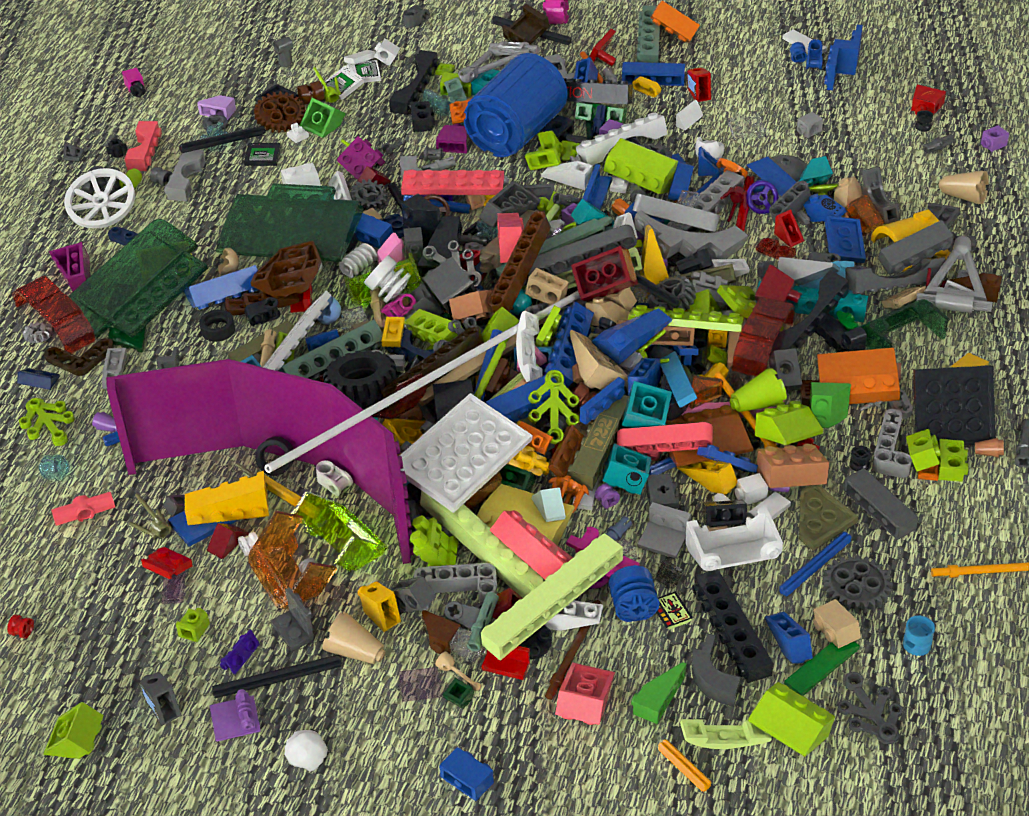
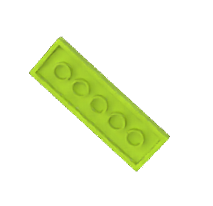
(696, 318)

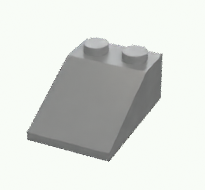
(805, 270)

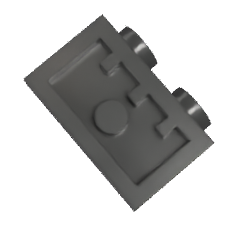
(296, 624)

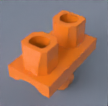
(540, 439)

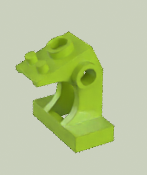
(547, 154)

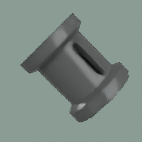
(428, 151)

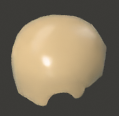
(230, 263)

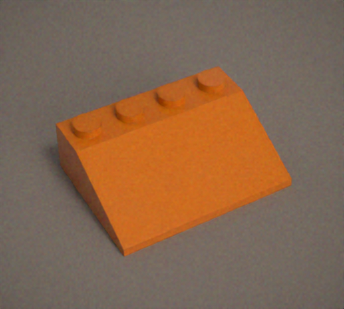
(870, 373)

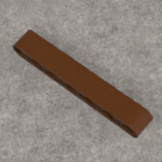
(520, 262)

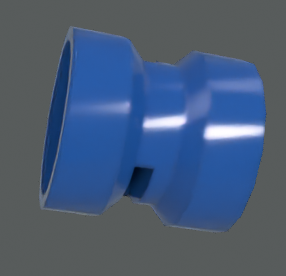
(798, 52)

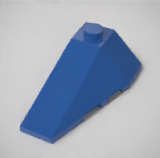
(629, 336)

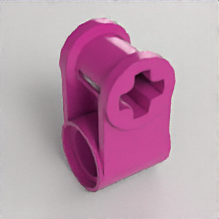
(397, 307)

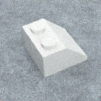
(301, 175)

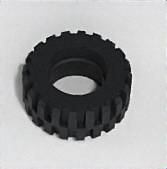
(361, 376)

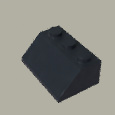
(420, 213)

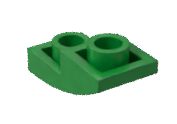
(847, 320)

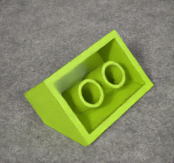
(787, 423)
(792, 719)

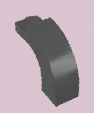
(874, 190)
(711, 681)

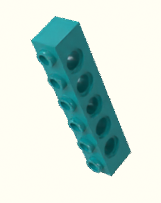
(852, 303)

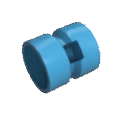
(918, 635)

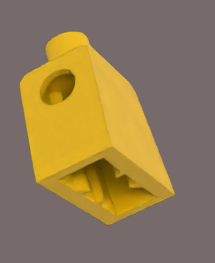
(380, 605)

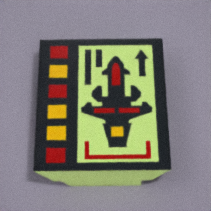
(673, 611)

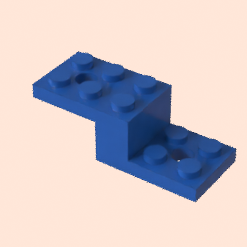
(843, 57)

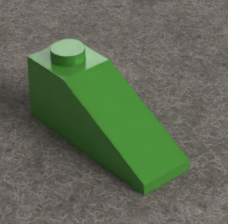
(658, 693)

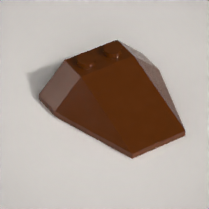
(288, 270)

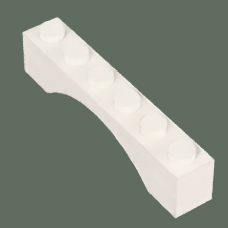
(595, 150)

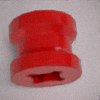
(20, 626)

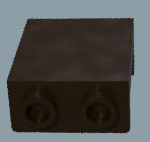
(527, 27)

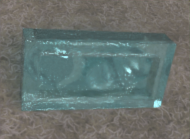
(439, 104)

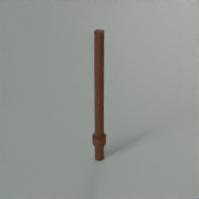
(558, 677)

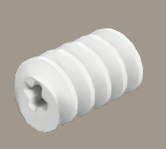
(358, 260)

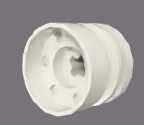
(387, 279)

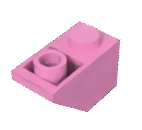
(392, 247)

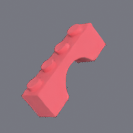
(140, 156)

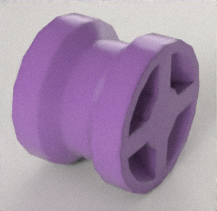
(607, 496)

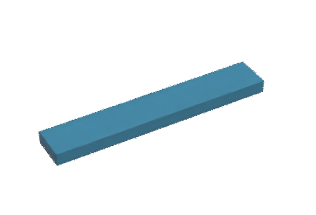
(678, 380)

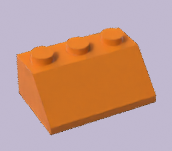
(674, 21)

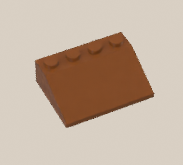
(727, 433)

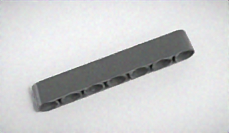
(561, 259)

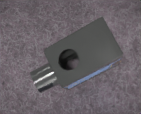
(156, 688)

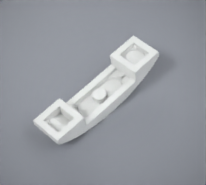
(525, 346)

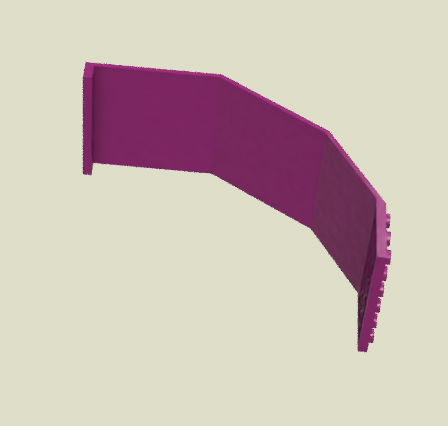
(245, 404)

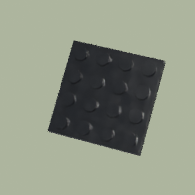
(955, 403)

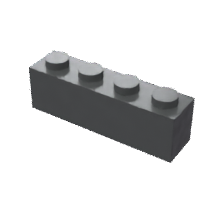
(916, 247)
(881, 503)

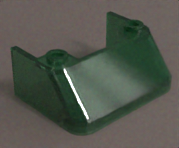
(918, 310)

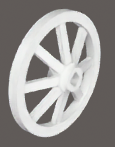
(100, 199)

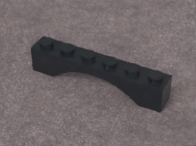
(425, 63)
(831, 290)

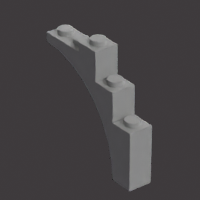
(672, 240)

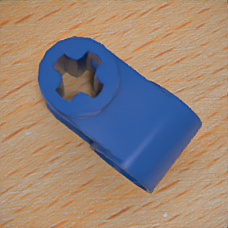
(814, 57)

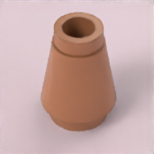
(990, 447)

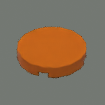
(731, 166)

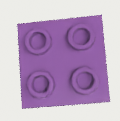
(235, 717)

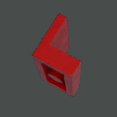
(304, 302)
(512, 665)

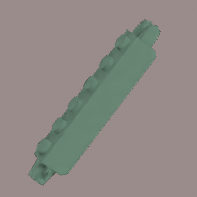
(570, 236)

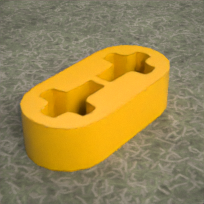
(646, 86)

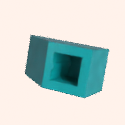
(817, 171)

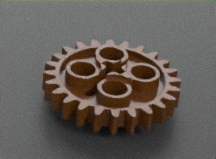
(279, 111)

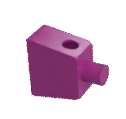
(452, 139)

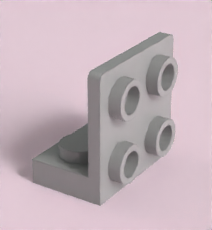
(665, 530)

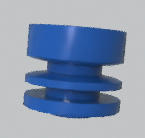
(633, 593)

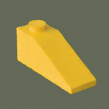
(712, 475)

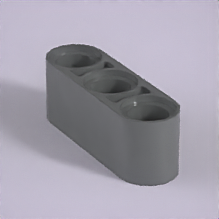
(792, 199)

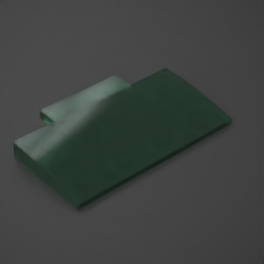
(290, 217)

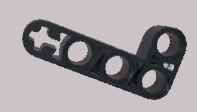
(839, 337)

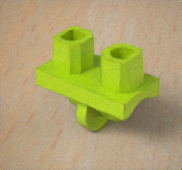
(546, 205)

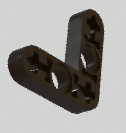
(83, 362)

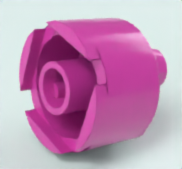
(556, 11)

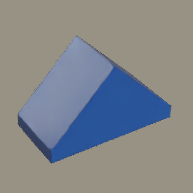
(707, 164)

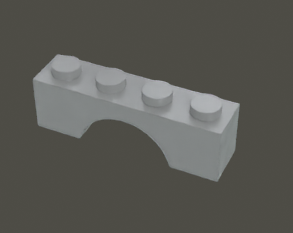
(178, 185)

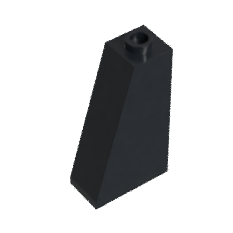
(447, 230)

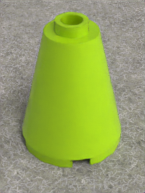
(759, 393)

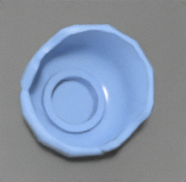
(331, 312)

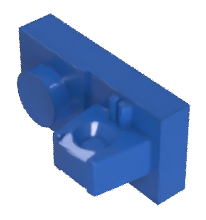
(686, 352)

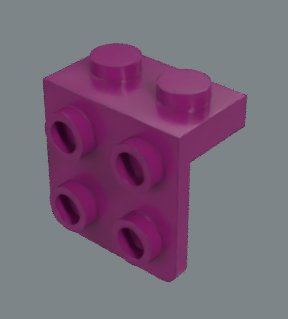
(358, 156)

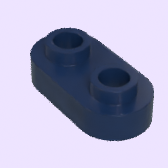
(121, 235)

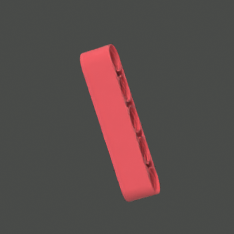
(666, 437)

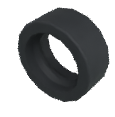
(217, 334)
(260, 459)

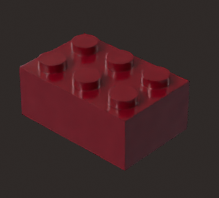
(604, 274)

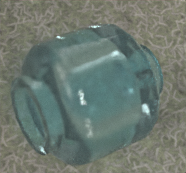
(54, 467)

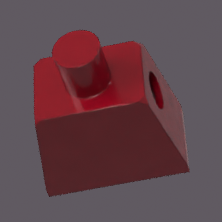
(777, 286)

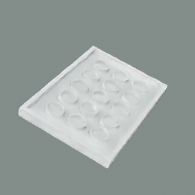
(462, 452)

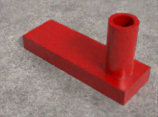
(598, 49)

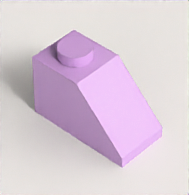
(217, 106)

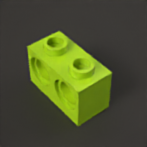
(952, 460)

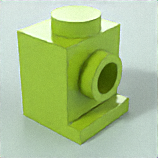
(193, 624)

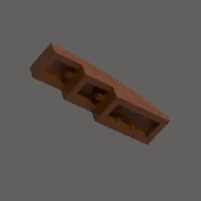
(237, 306)

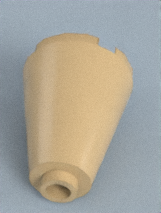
(966, 186)
(353, 640)

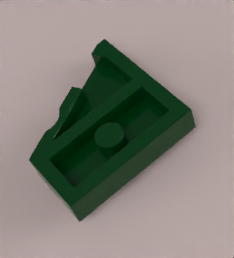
(125, 341)

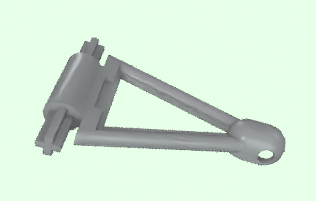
(506, 48)
(952, 298)

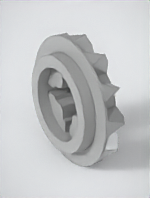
(37, 336)

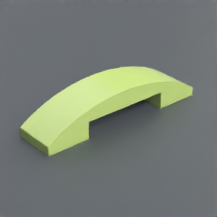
(722, 735)

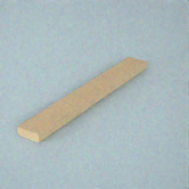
(465, 370)

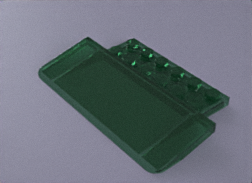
(139, 280)

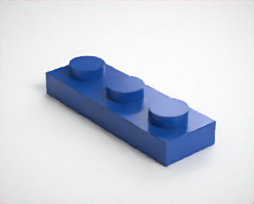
(602, 400)
(741, 463)

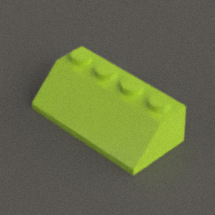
(641, 166)

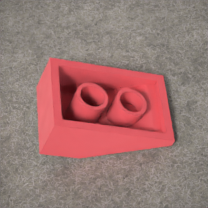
(584, 693)

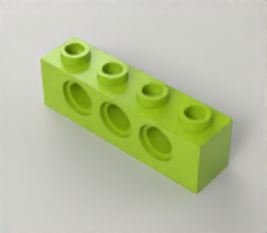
(429, 327)

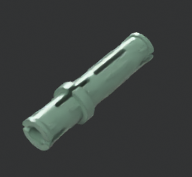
(483, 620)

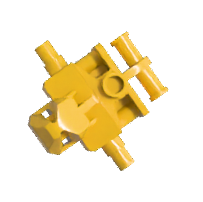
(530, 461)

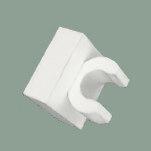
(297, 133)

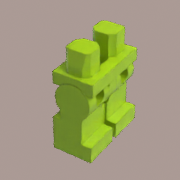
(433, 543)

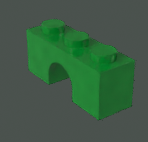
(587, 111)

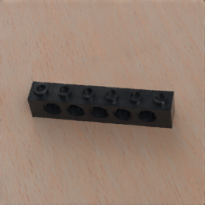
(733, 626)

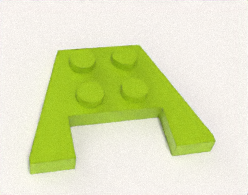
(739, 299)

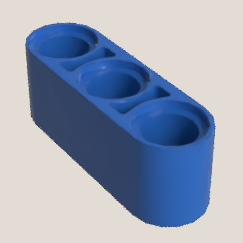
(680, 180)

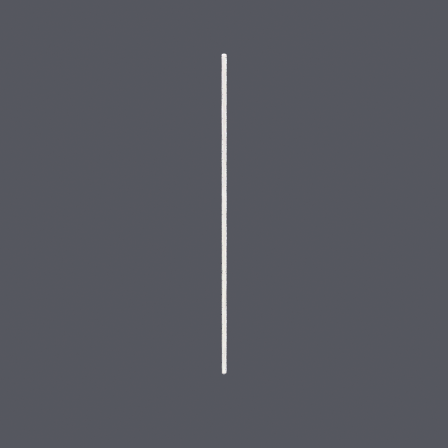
(408, 389)

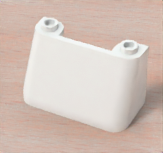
(734, 545)

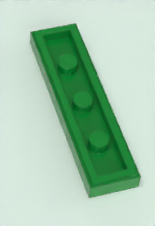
(820, 667)

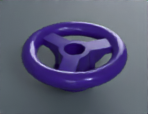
(756, 197)

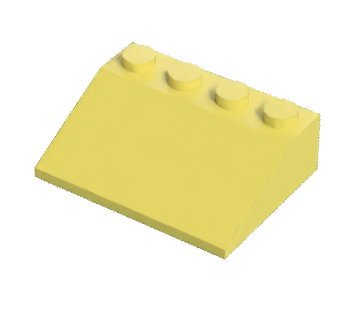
(509, 499)

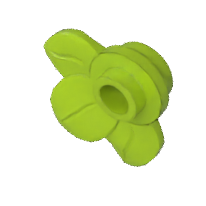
(569, 149)

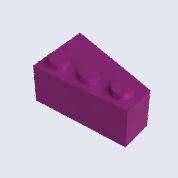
(72, 263)

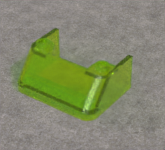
(360, 293)
(341, 529)

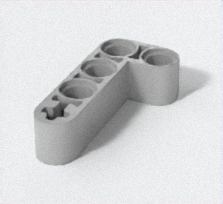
(886, 459)
(460, 578)

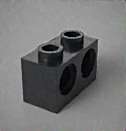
(422, 116)

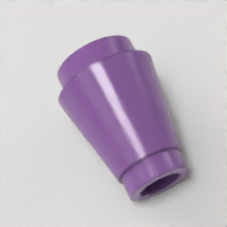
(104, 422)

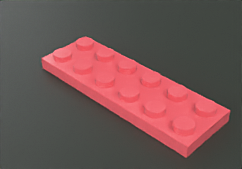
(452, 182)

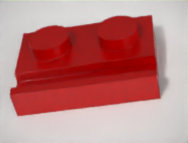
(166, 562)

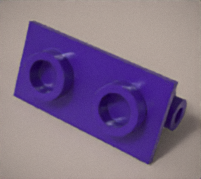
(241, 652)

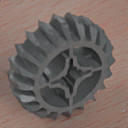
(679, 287)

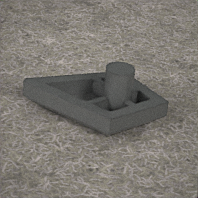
(72, 153)

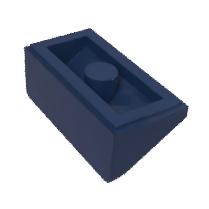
(37, 378)

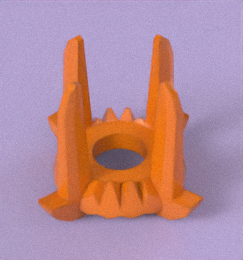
(570, 487)

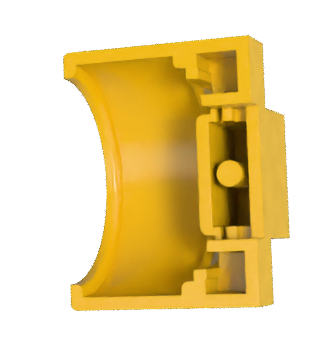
(907, 227)

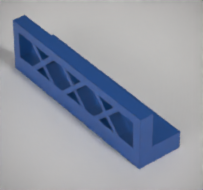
(597, 188)

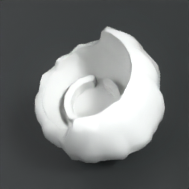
(714, 148)
(305, 750)

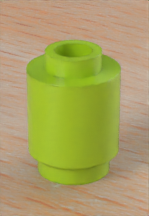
(135, 177)

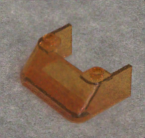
(276, 568)

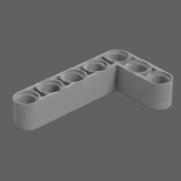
(676, 212)

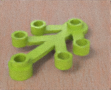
(554, 404)
(37, 406)

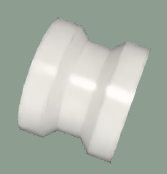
(246, 543)

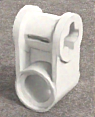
(332, 477)

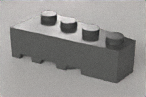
(509, 200)

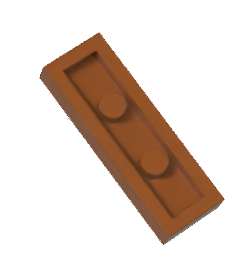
(566, 451)

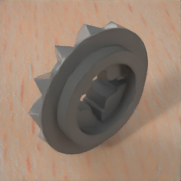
(213, 120)

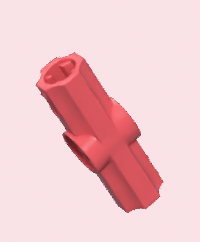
(83, 508)

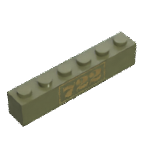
(597, 445)

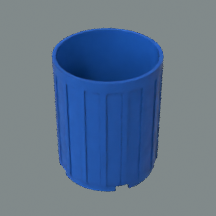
(515, 105)

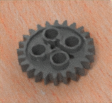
(857, 583)

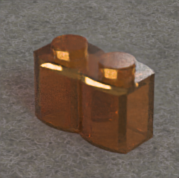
(863, 209)

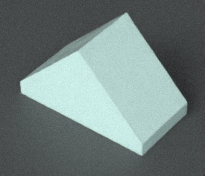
(550, 504)

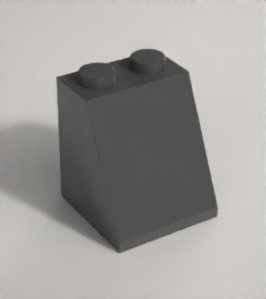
(448, 282)

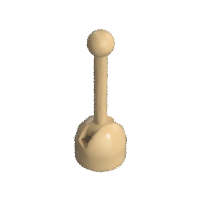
(446, 663)

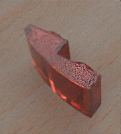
(772, 248)

